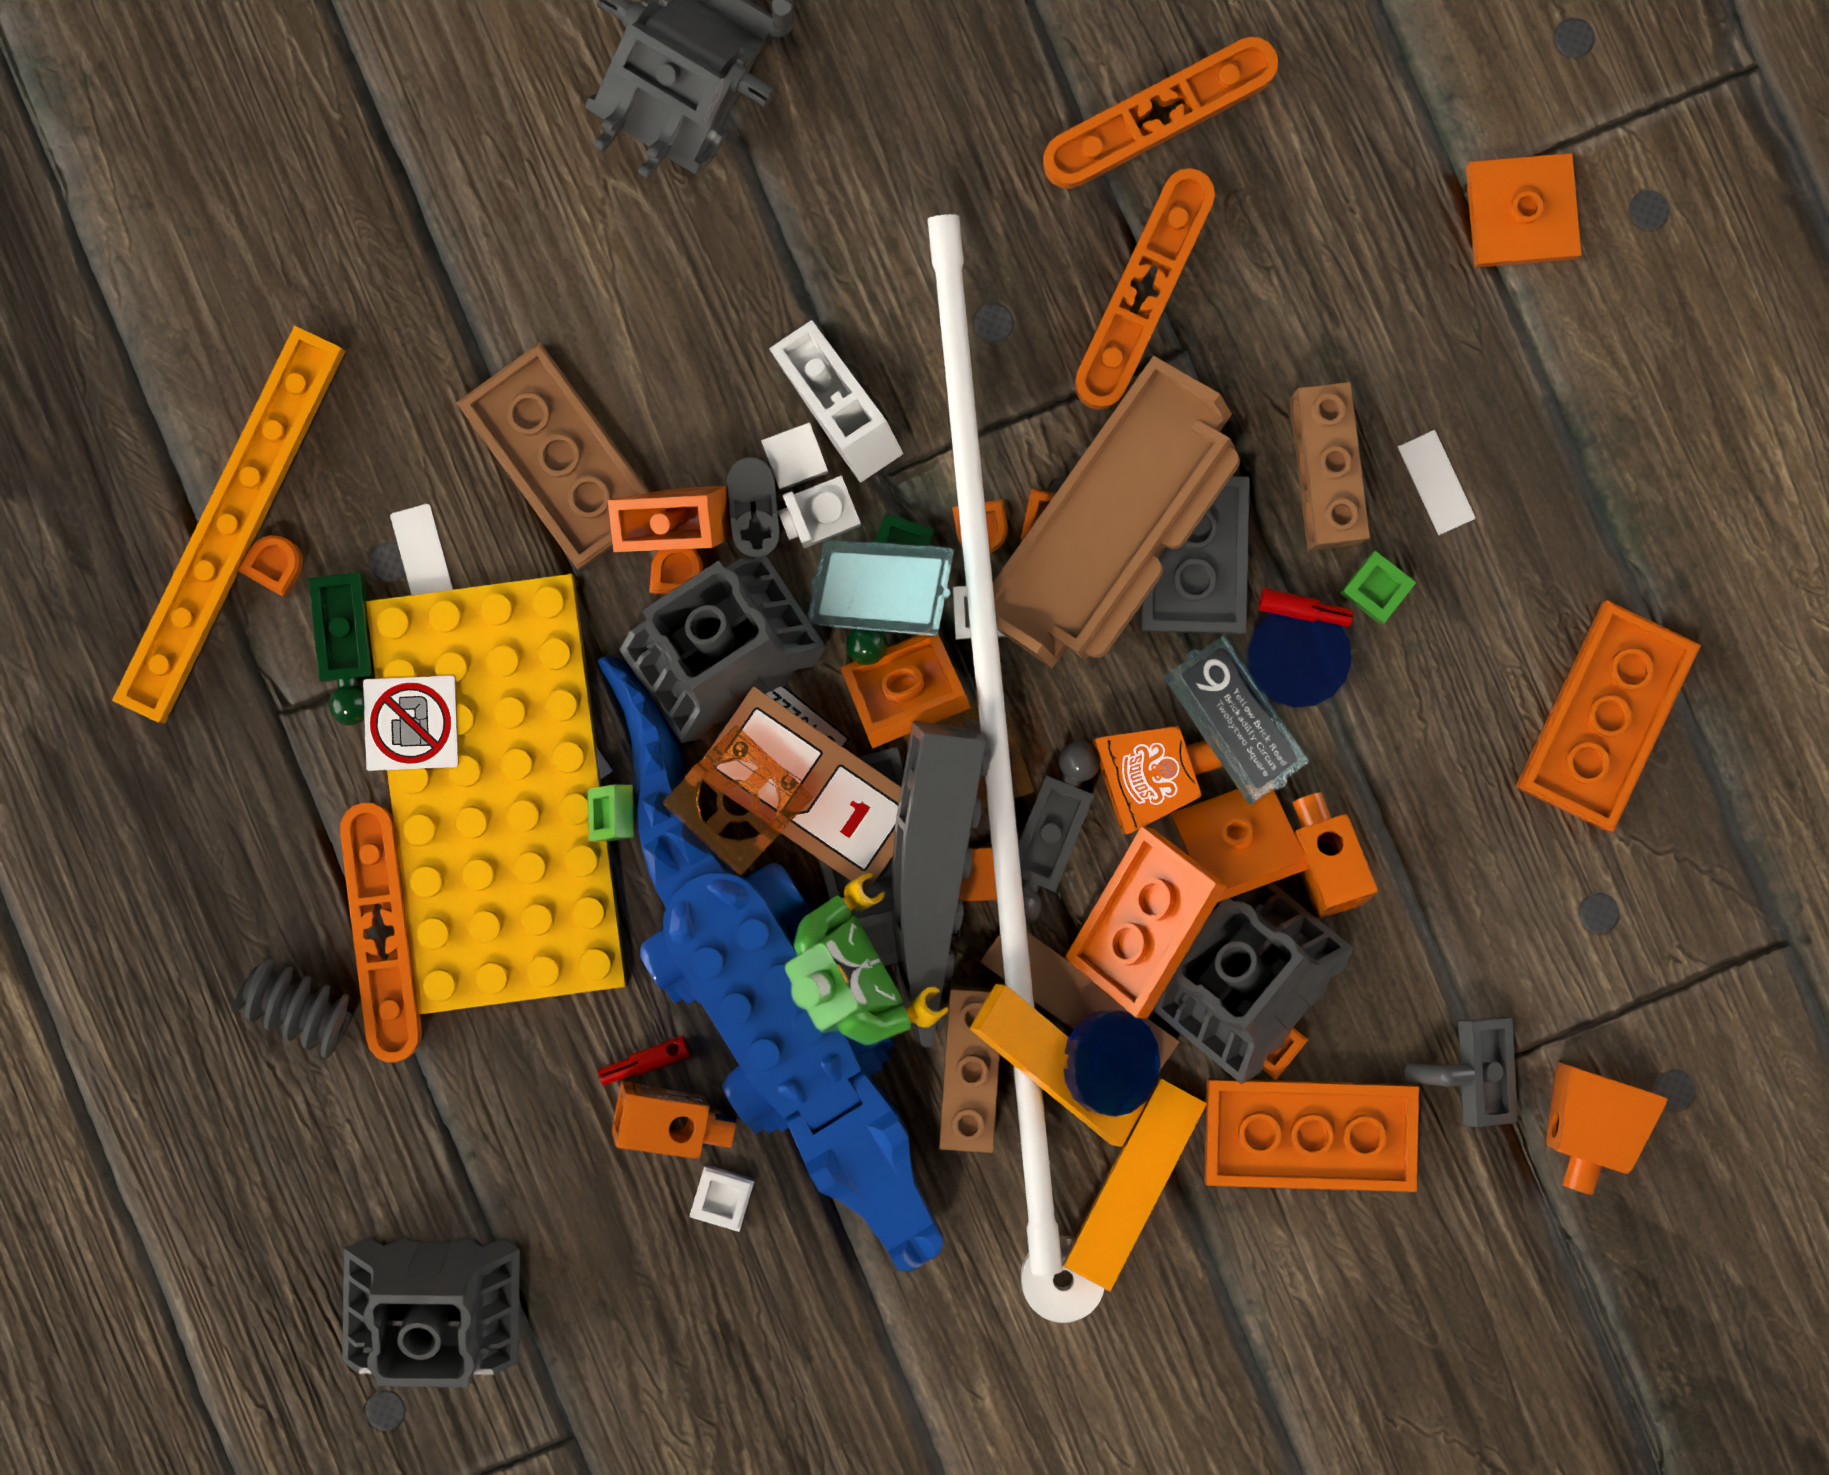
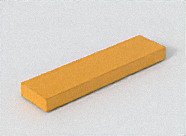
(1038, 1052)
(1134, 1184)

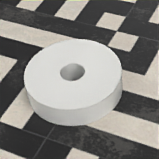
(1056, 1302)

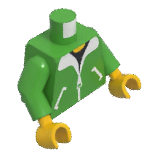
(844, 979)

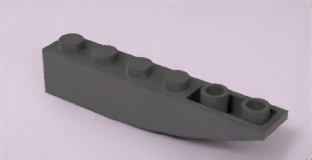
(932, 855)

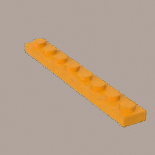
(229, 525)

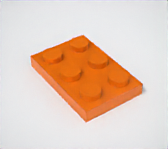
(1145, 922)

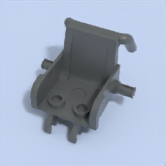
(683, 74)

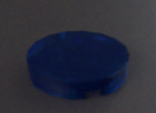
(1298, 660)
(1111, 1062)

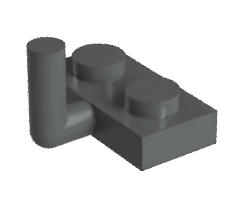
(1483, 1072)

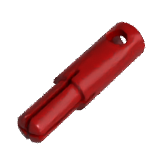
(1303, 608)
(646, 1060)

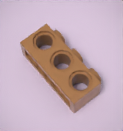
(1329, 466)
(968, 1077)

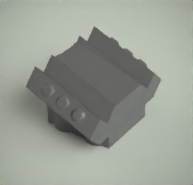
(717, 642)
(1251, 978)
(430, 1311)

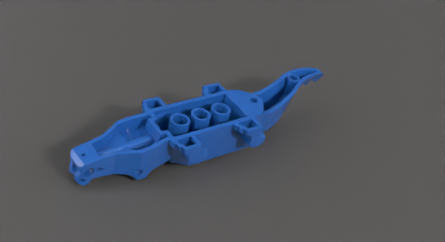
(729, 950)

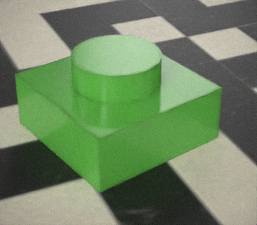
(1378, 587)
(611, 813)

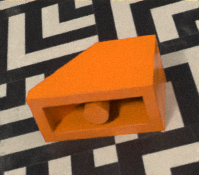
(670, 519)

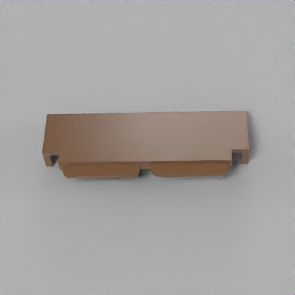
(1114, 515)

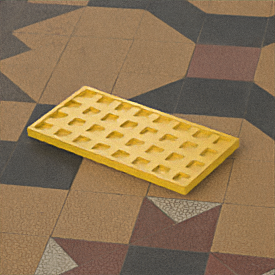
(498, 850)

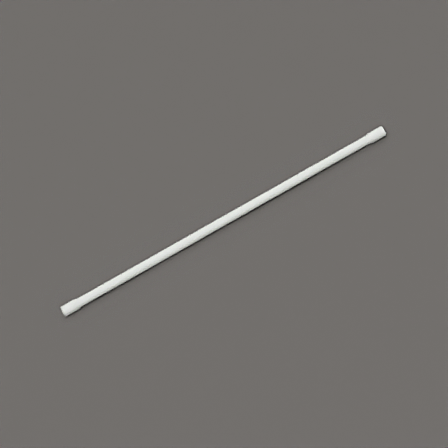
(948, 263)

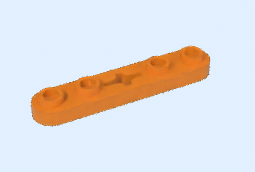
(1204, 88)
(1163, 244)
(387, 985)

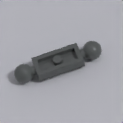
(1055, 824)

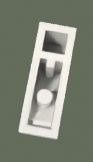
(837, 401)

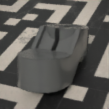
(755, 531)

